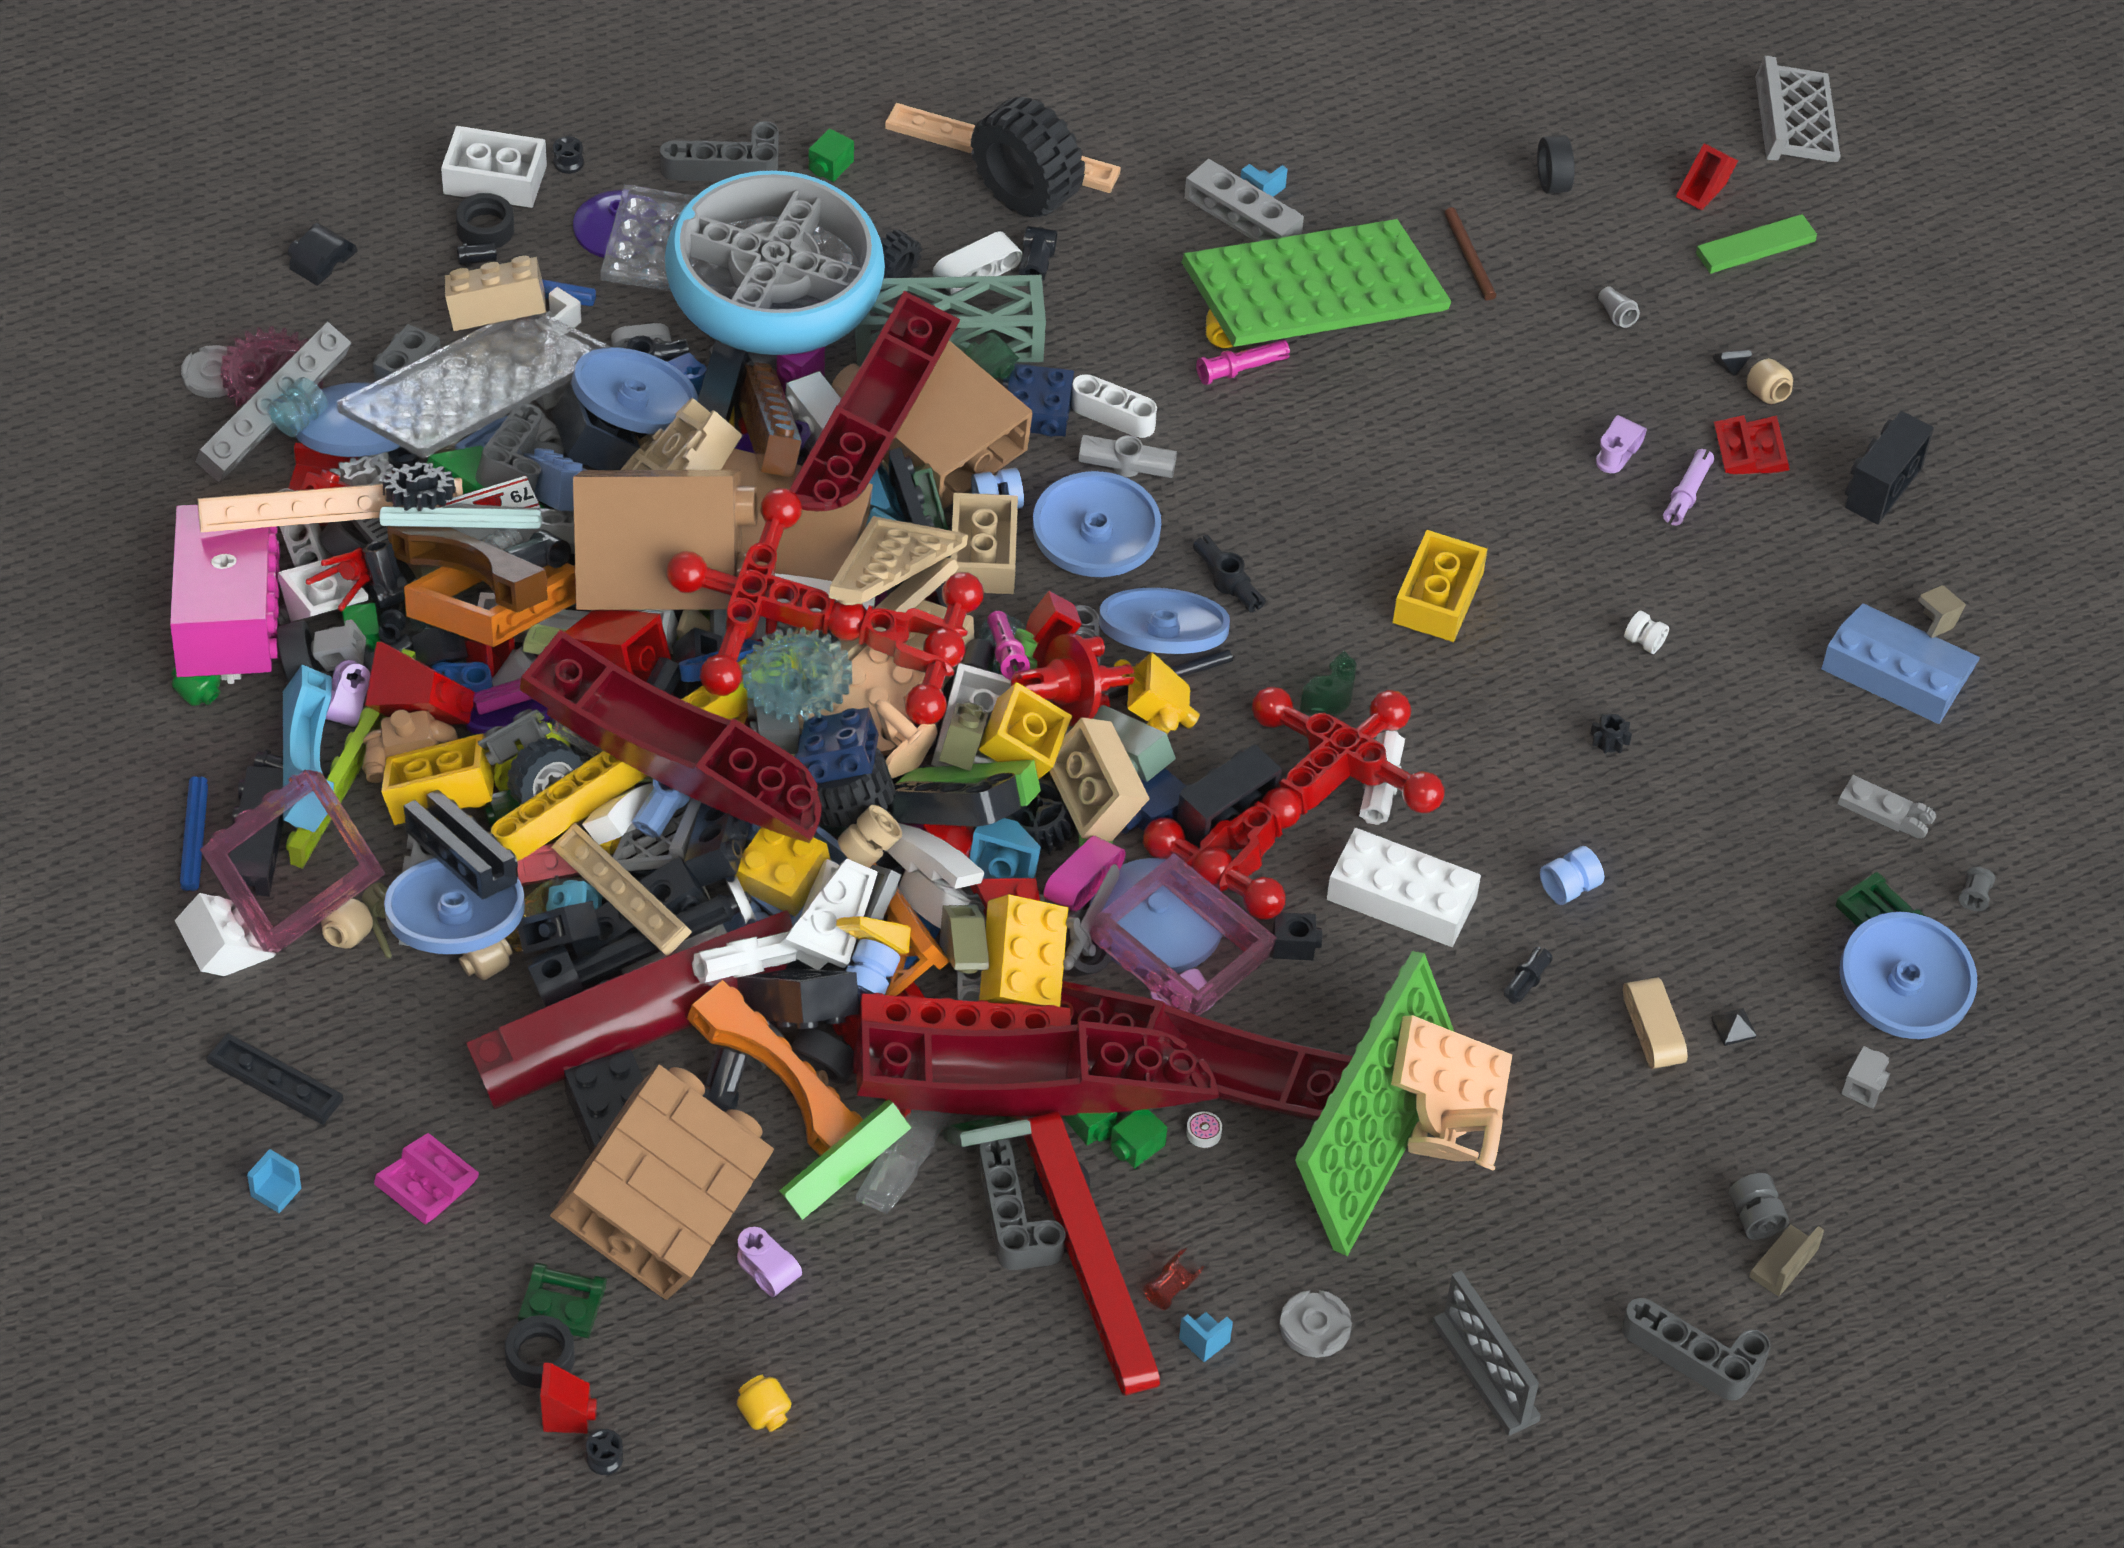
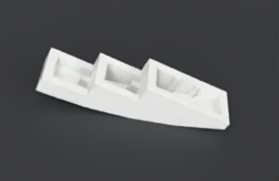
(934, 858)

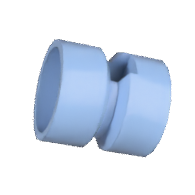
(1008, 479)
(1571, 875)
(873, 965)

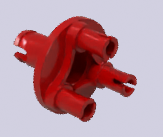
(1073, 677)

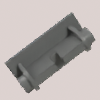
(502, 739)

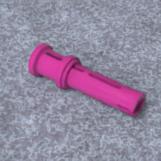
(1230, 363)
(1005, 644)

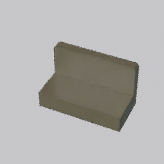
(1786, 1259)

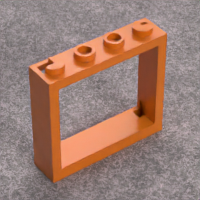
(432, 602)

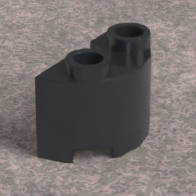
(318, 253)

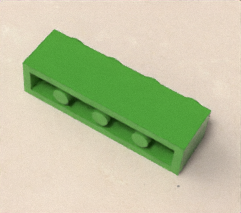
(1024, 772)

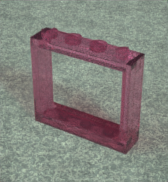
(322, 905)
(1210, 905)

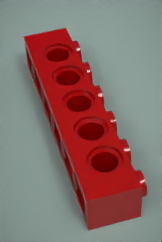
(951, 1013)

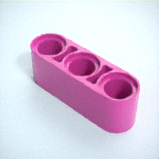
(1083, 873)

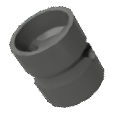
(1758, 1206)

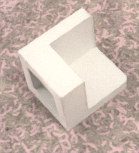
(564, 307)

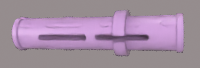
(1685, 494)

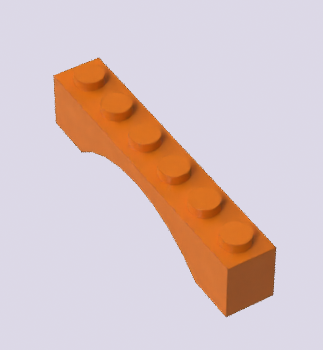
(730, 1022)

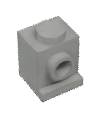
(338, 645)
(1867, 1077)

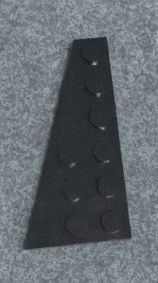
(909, 497)

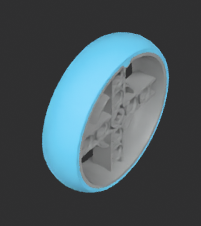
(774, 262)

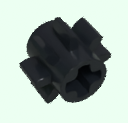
(1611, 733)

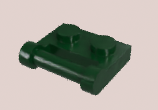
(1862, 904)
(571, 1310)

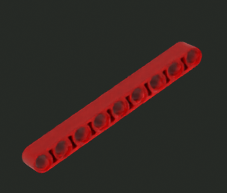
(1091, 1255)

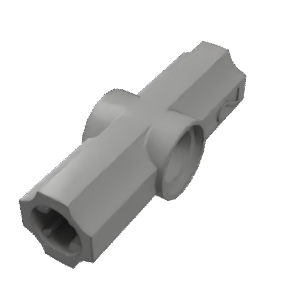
(1127, 456)

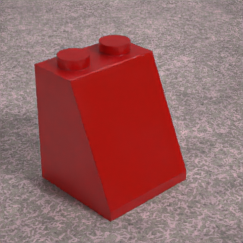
(625, 638)
(412, 686)

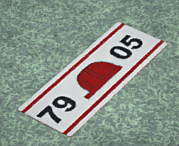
(509, 493)

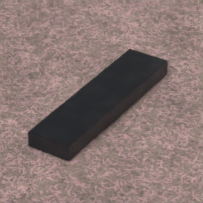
(275, 1078)

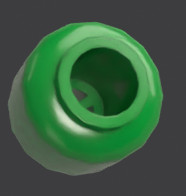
(197, 688)

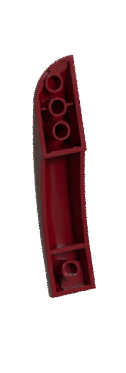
(874, 405)
(674, 740)
(602, 1019)
(1244, 1064)
(1029, 1070)

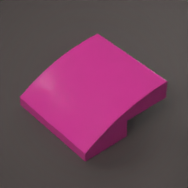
(426, 1178)

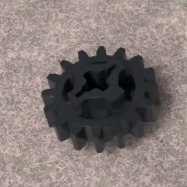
(418, 486)

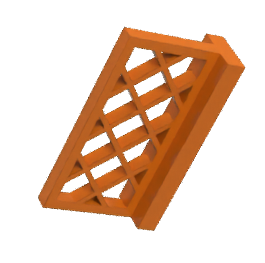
(921, 945)

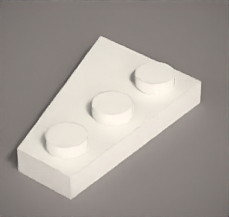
(842, 896)

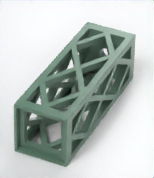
(974, 320)

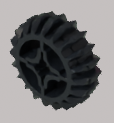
(1052, 820)

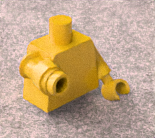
(1159, 695)

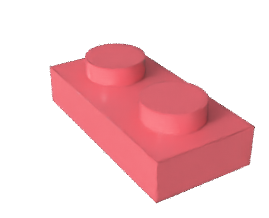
(543, 865)

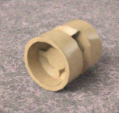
(871, 835)

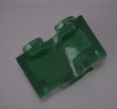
(993, 356)
(1333, 692)

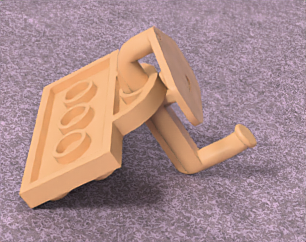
(882, 688)
(1456, 1088)

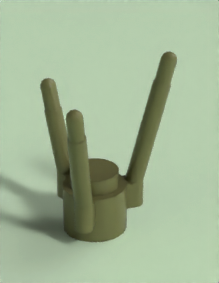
(374, 900)

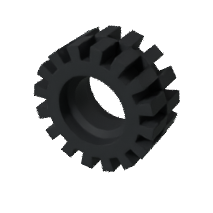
(900, 254)

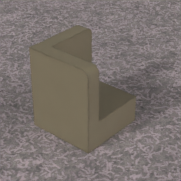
(1942, 609)

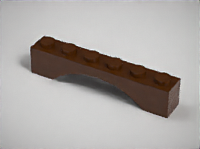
(512, 579)

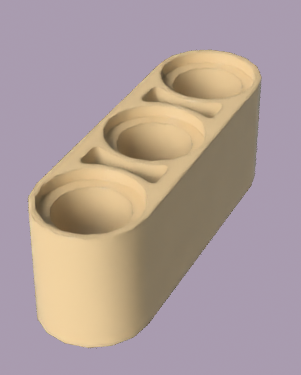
(1655, 1022)

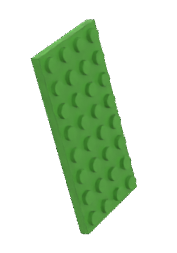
(1315, 282)
(1366, 1117)

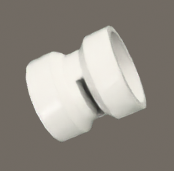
(1646, 632)

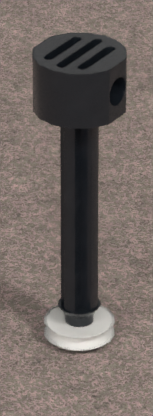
(561, 978)

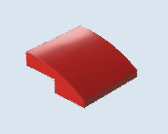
(1751, 445)

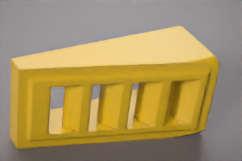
(888, 933)

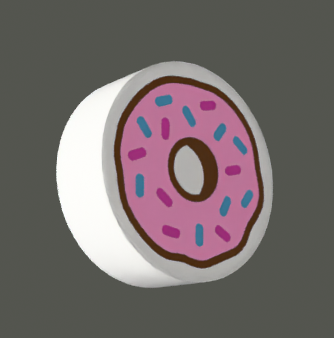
(1204, 1129)

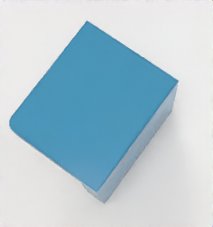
(1263, 180)
(274, 1181)
(1205, 1335)

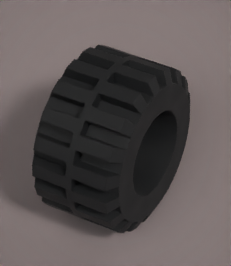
(849, 797)

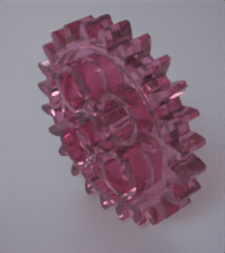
(248, 360)

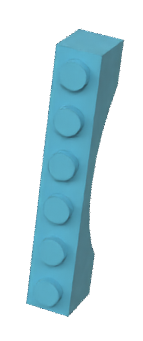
(304, 715)

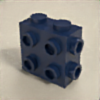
(1046, 394)
(838, 745)

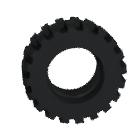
(1027, 157)

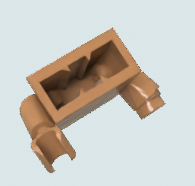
(399, 735)

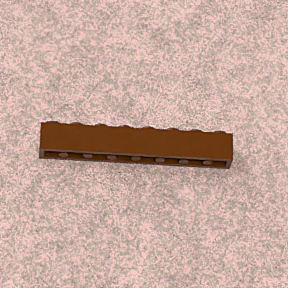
(768, 420)

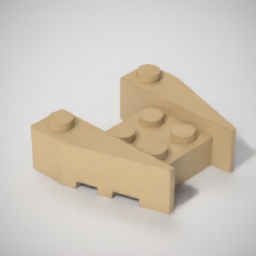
(689, 443)

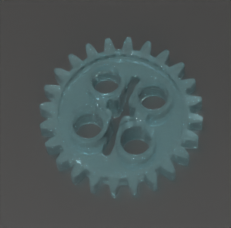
(778, 686)

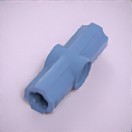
(658, 809)

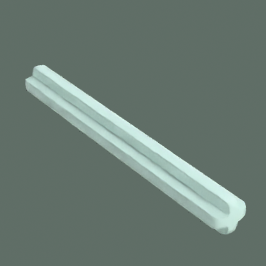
(461, 518)

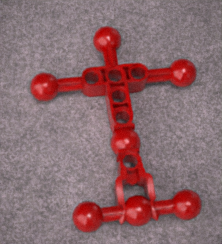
(780, 511)
(1333, 757)

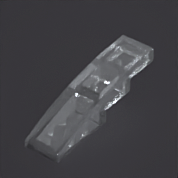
(900, 1162)

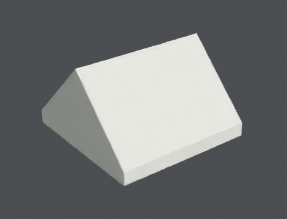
(317, 598)

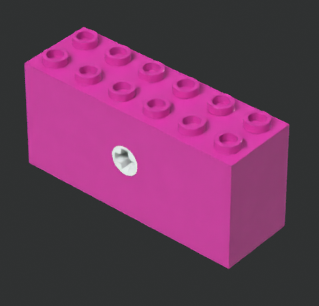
(224, 599)

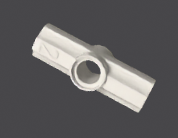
(1378, 798)
(742, 958)

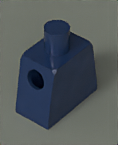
(1163, 801)

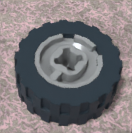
(540, 767)

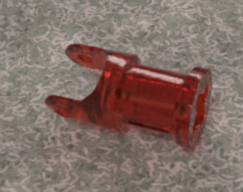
(1170, 1282)

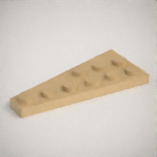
(889, 555)

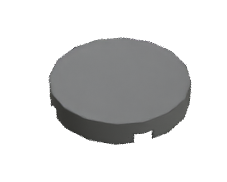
(202, 380)
(1315, 1335)

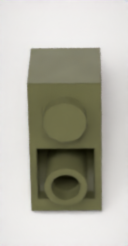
(964, 735)
(964, 938)

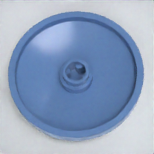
(631, 388)
(339, 435)
(1096, 524)
(1164, 620)
(444, 916)
(1164, 921)
(1908, 975)

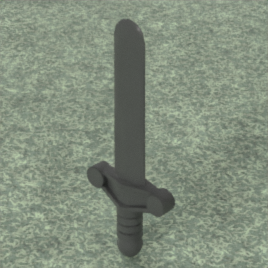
(1080, 932)

